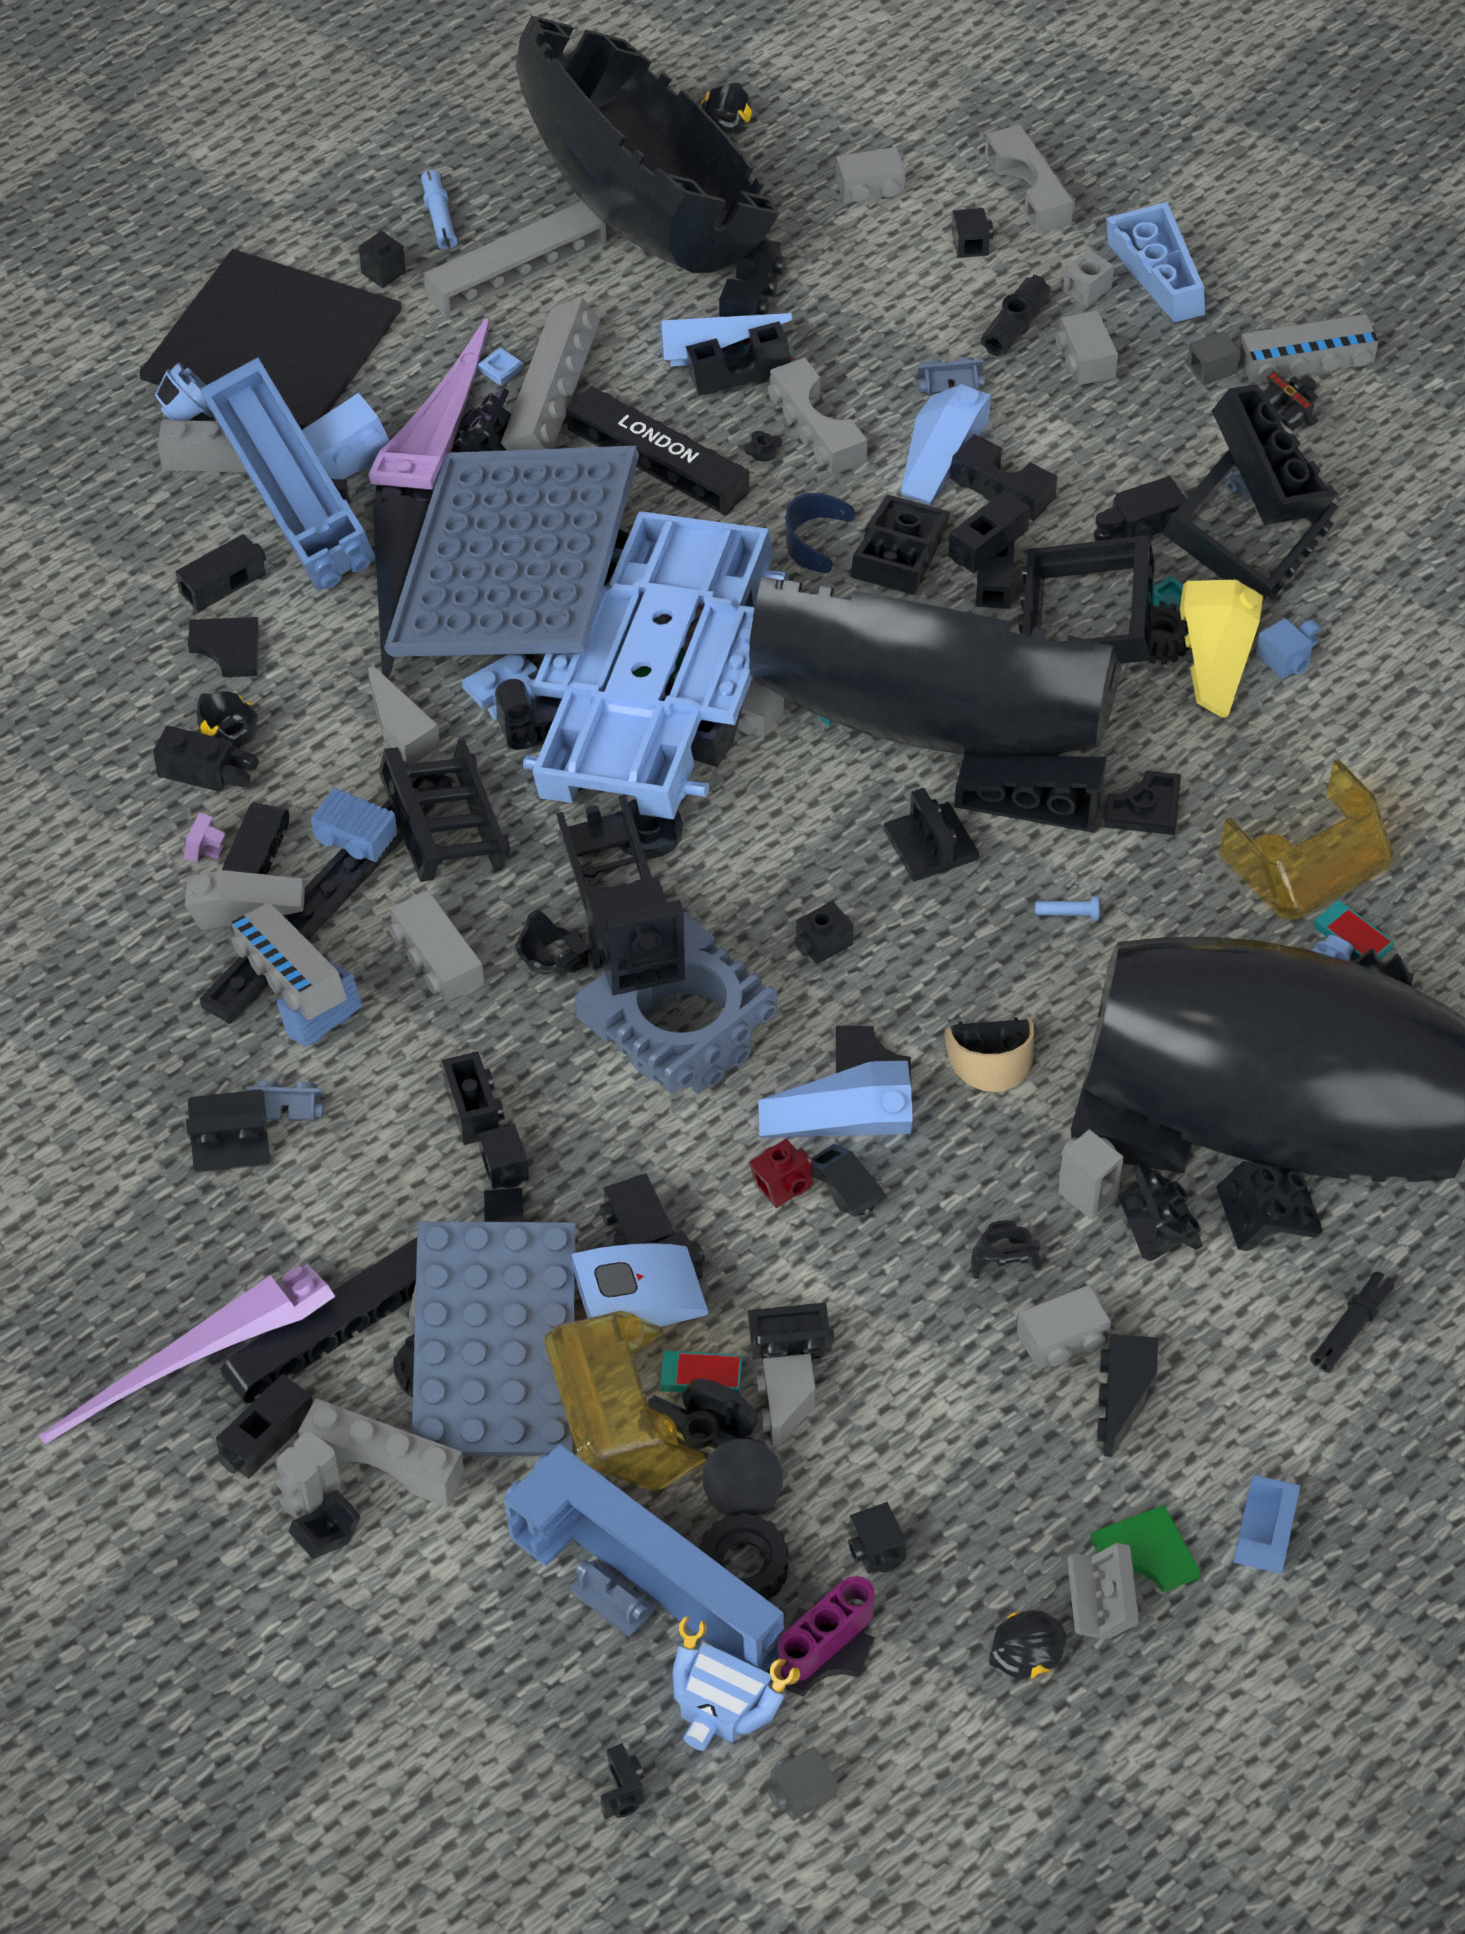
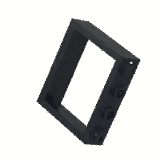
(1094, 558)
(1223, 561)

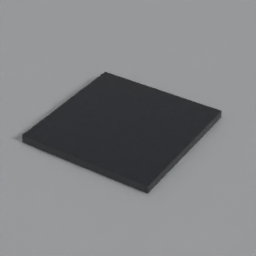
(298, 324)

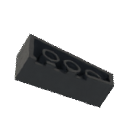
(1269, 458)
(1034, 788)

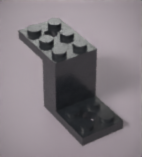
(636, 935)

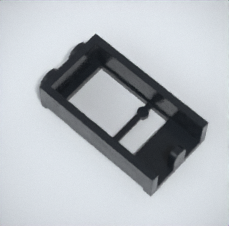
(598, 835)

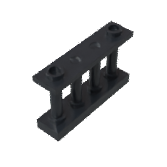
(418, 828)

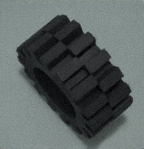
(1173, 645)

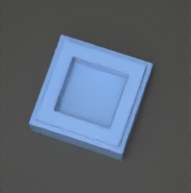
(500, 366)

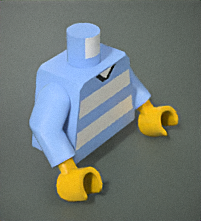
(723, 1692)

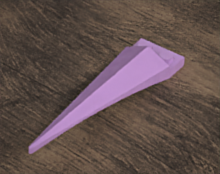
(418, 449)
(251, 1314)

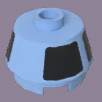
(181, 395)

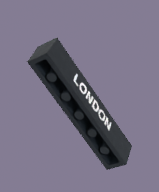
(661, 450)

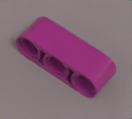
(831, 1611)

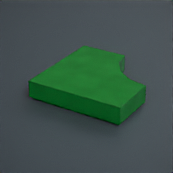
(1154, 1547)

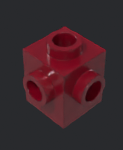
(782, 1172)

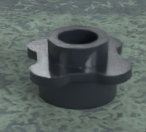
(763, 446)

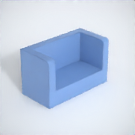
(1267, 1524)

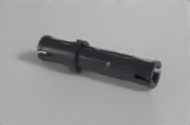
(1361, 1309)

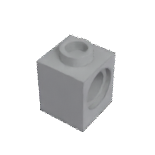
(1088, 278)

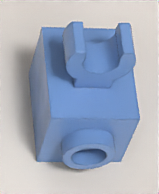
(1286, 647)

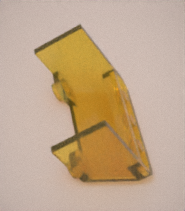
(1324, 866)
(608, 1403)

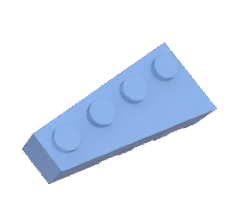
(1159, 259)
(347, 438)

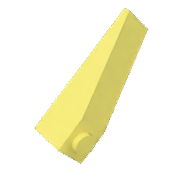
(1221, 630)

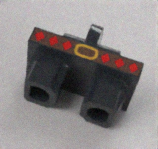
(1296, 395)

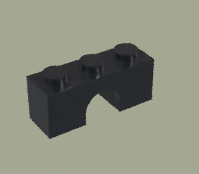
(756, 283)
(716, 371)
(978, 468)

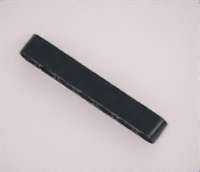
(299, 1344)

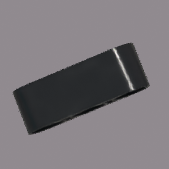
(257, 839)

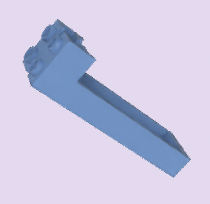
(288, 475)
(572, 1501)

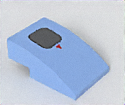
(640, 1279)

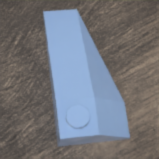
(727, 330)
(938, 433)
(852, 1102)

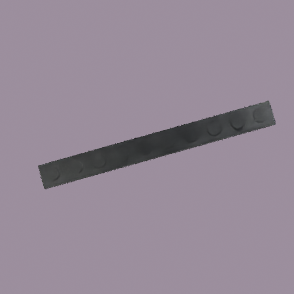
(321, 900)

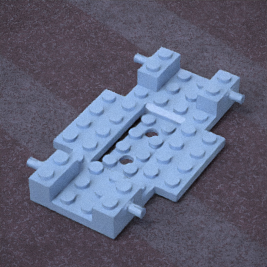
(613, 725)

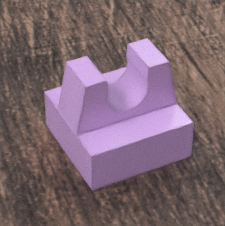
(203, 839)

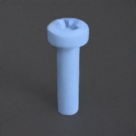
(1070, 908)

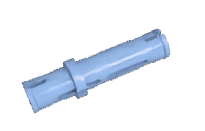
(436, 201)

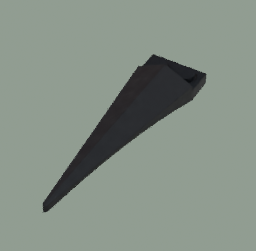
(397, 527)

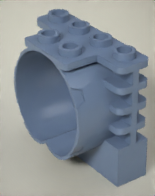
(687, 1057)

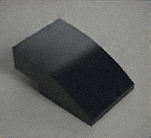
(899, 544)
(1131, 1134)

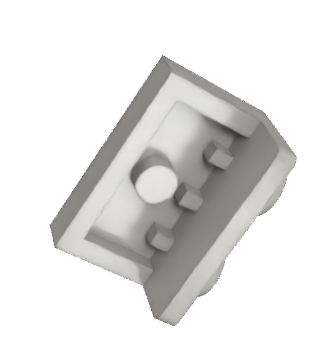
(1103, 1592)

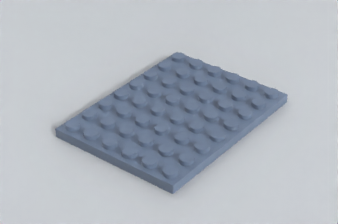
(513, 552)

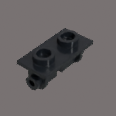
(991, 1036)

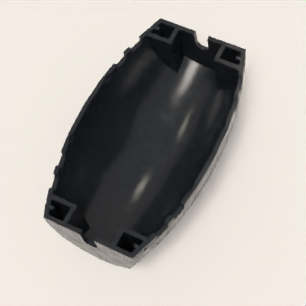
(641, 151)
(930, 673)
(1282, 1057)

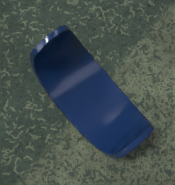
(810, 507)

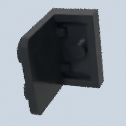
(1266, 1200)
(790, 1331)

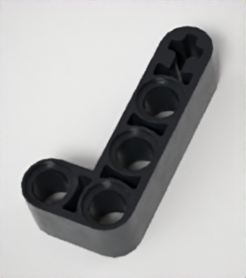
(523, 719)

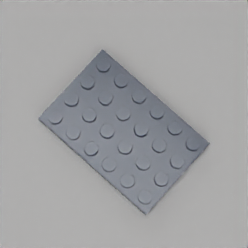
(481, 1331)

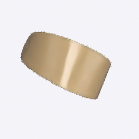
(992, 1071)

